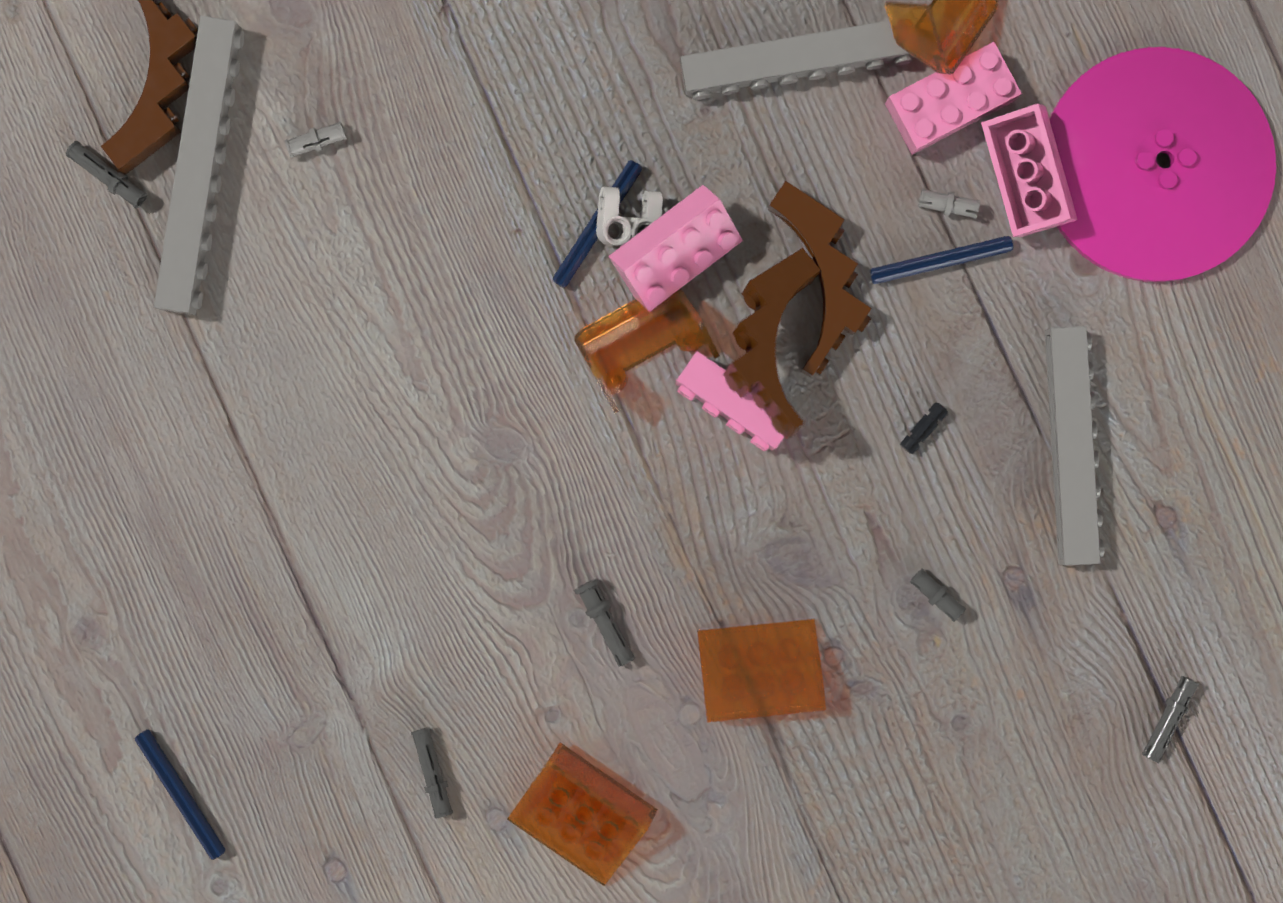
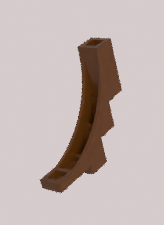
(150, 123)
(816, 229)
(757, 335)

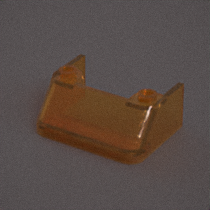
(939, 31)
(636, 335)

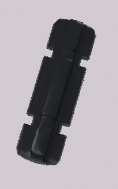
(924, 428)

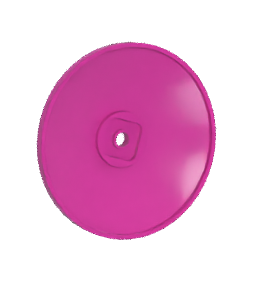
(1153, 218)

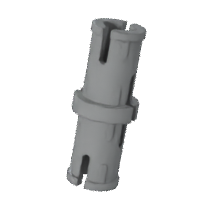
(315, 139)
(949, 203)

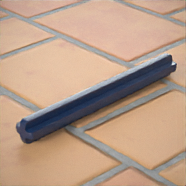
(589, 236)
(941, 259)
(180, 794)

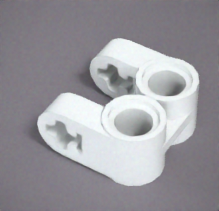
(608, 213)

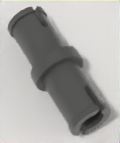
(937, 595)

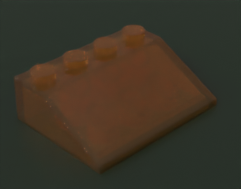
(761, 670)
(582, 814)

